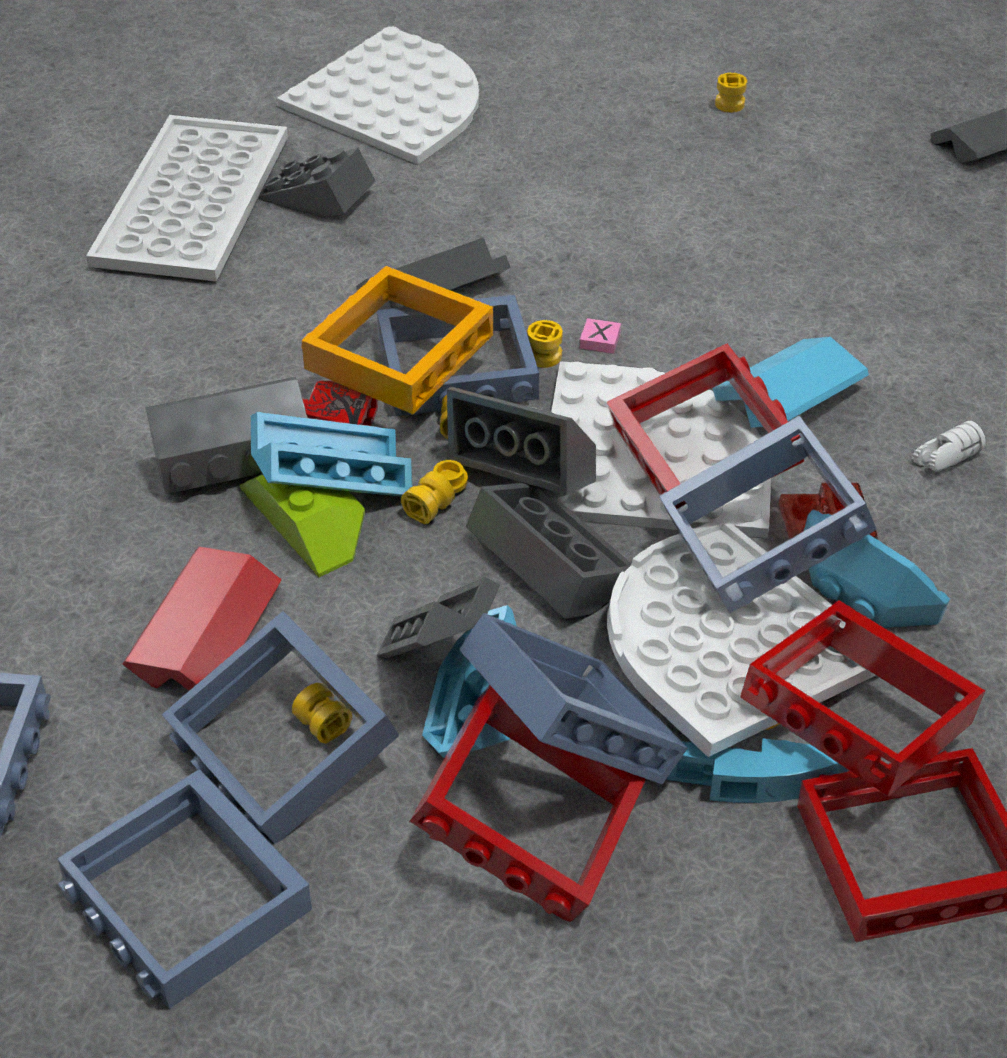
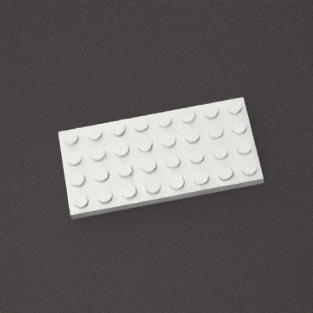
(189, 198)

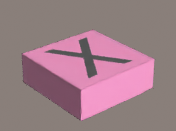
(600, 335)

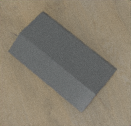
(976, 136)
(454, 268)
(438, 620)

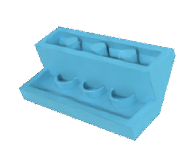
(801, 376)
(328, 455)

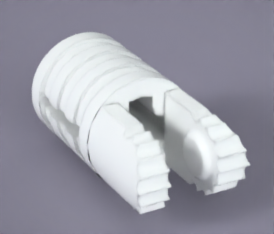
(946, 447)

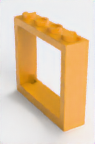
(404, 391)

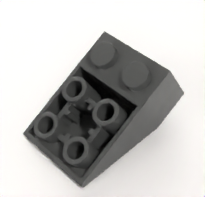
(320, 184)

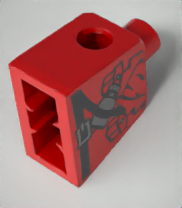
(340, 404)

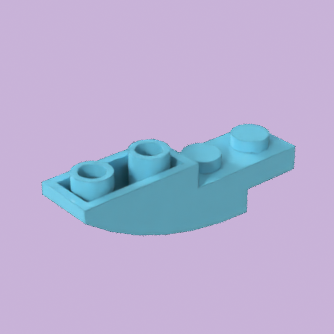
(752, 775)

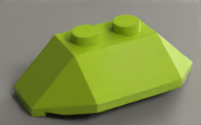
(314, 521)

